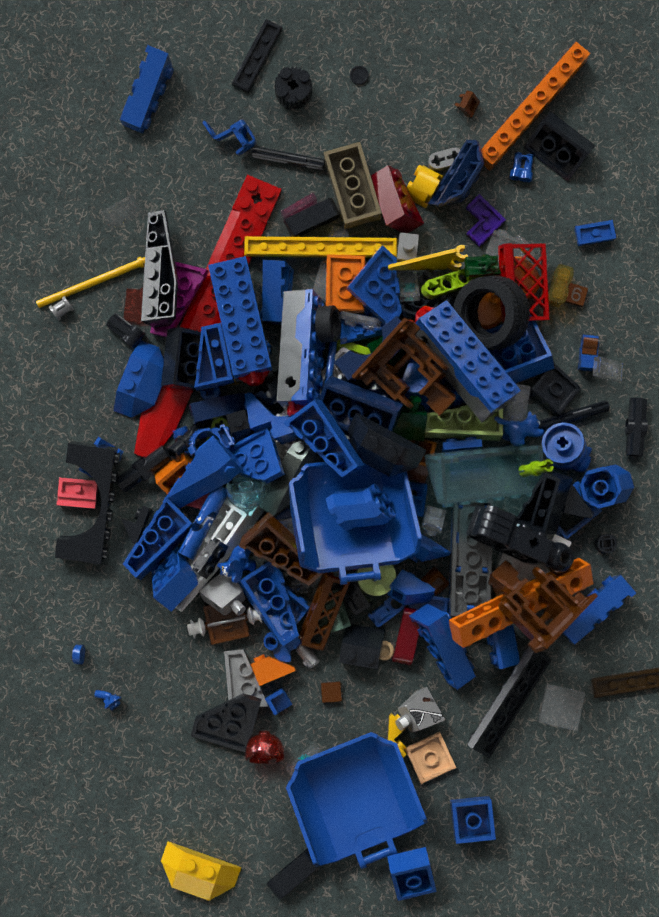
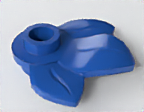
(281, 653)

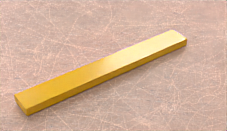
(316, 246)

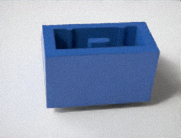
(504, 648)

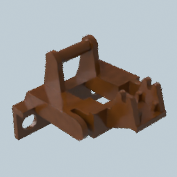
(386, 375)
(562, 607)

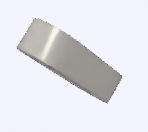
(444, 154)

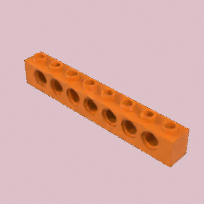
(534, 105)
(488, 618)

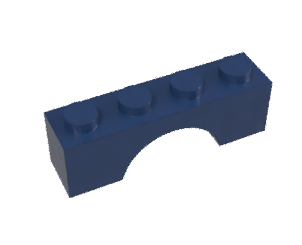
(351, 361)

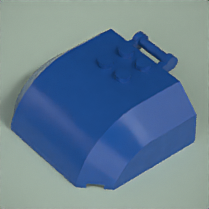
(327, 546)
(354, 800)

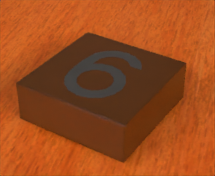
(576, 295)

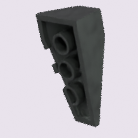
(277, 495)

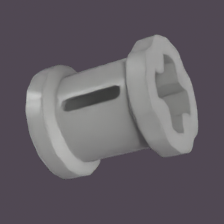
(64, 302)

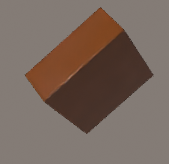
(331, 691)

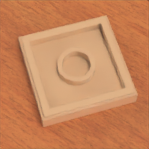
(430, 757)

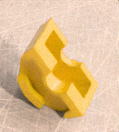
(424, 185)

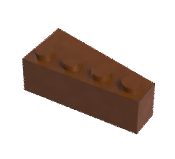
(277, 545)

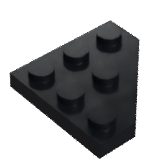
(228, 723)

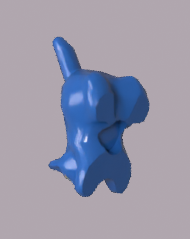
(516, 431)
(237, 563)

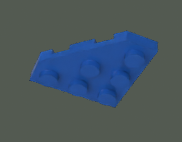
(378, 286)
(259, 457)

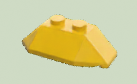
(198, 872)

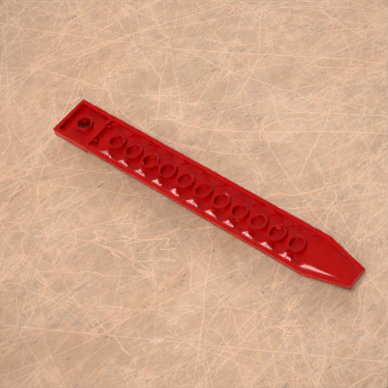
(245, 219)

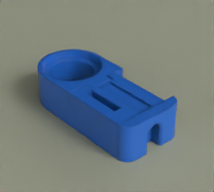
(384, 613)

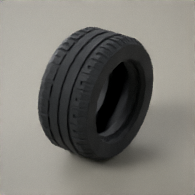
(515, 305)

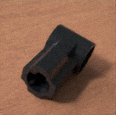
(129, 333)

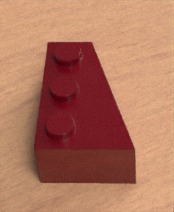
(395, 200)

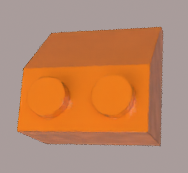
(170, 472)

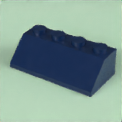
(346, 399)

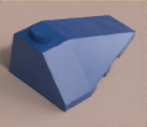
(208, 471)
(270, 599)

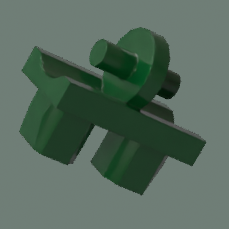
(481, 266)

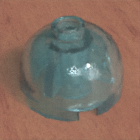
(246, 493)

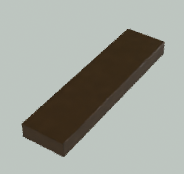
(625, 682)

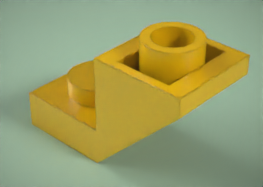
(393, 732)

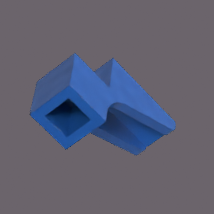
(261, 417)

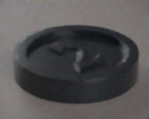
(359, 75)

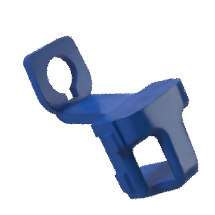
(240, 130)

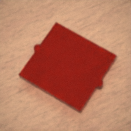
(133, 305)

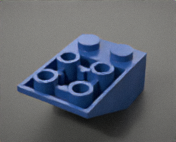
(173, 579)

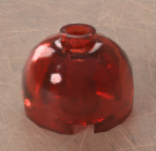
(264, 748)

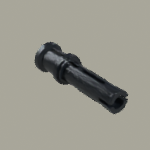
(182, 442)

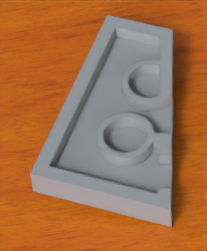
(241, 676)

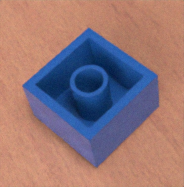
(472, 819)
(411, 873)

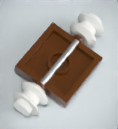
(223, 627)

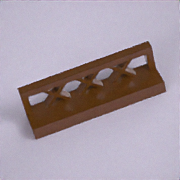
(316, 608)

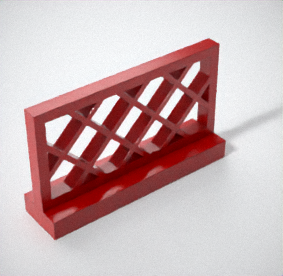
(507, 269)

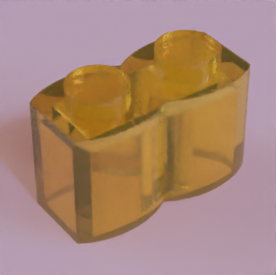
(559, 285)

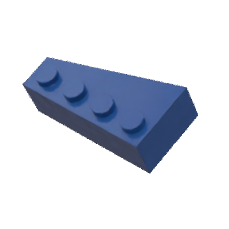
(147, 90)

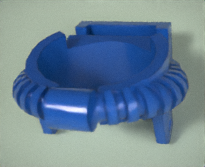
(221, 434)

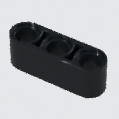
(312, 218)
(292, 875)

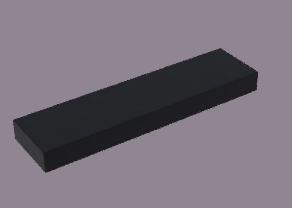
(257, 56)

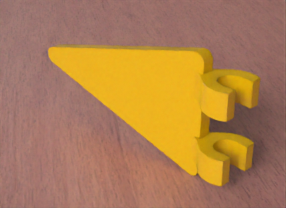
(434, 261)

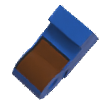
(587, 352)

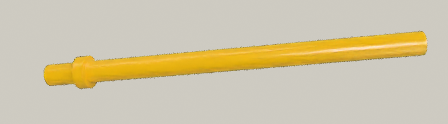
(140, 262)

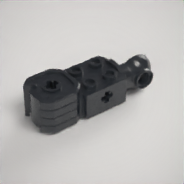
(500, 530)

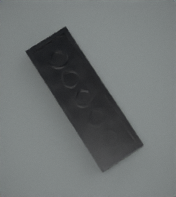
(509, 702)

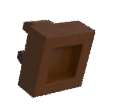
(468, 104)

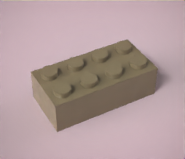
(352, 185)

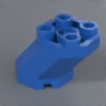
(606, 486)
(360, 507)

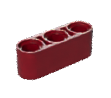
(406, 639)

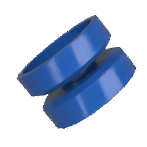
(575, 446)

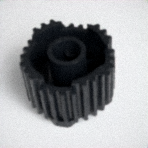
(293, 78)

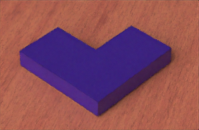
(488, 220)

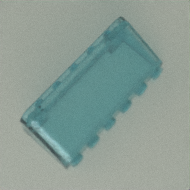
(482, 474)

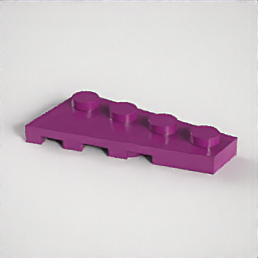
(189, 282)

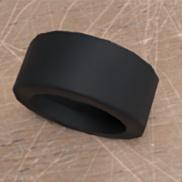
(328, 324)

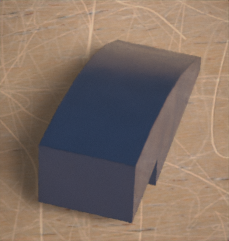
(216, 407)

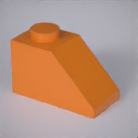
(270, 668)

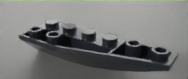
(160, 273)

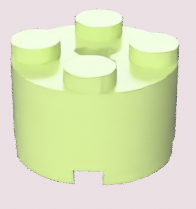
(381, 586)

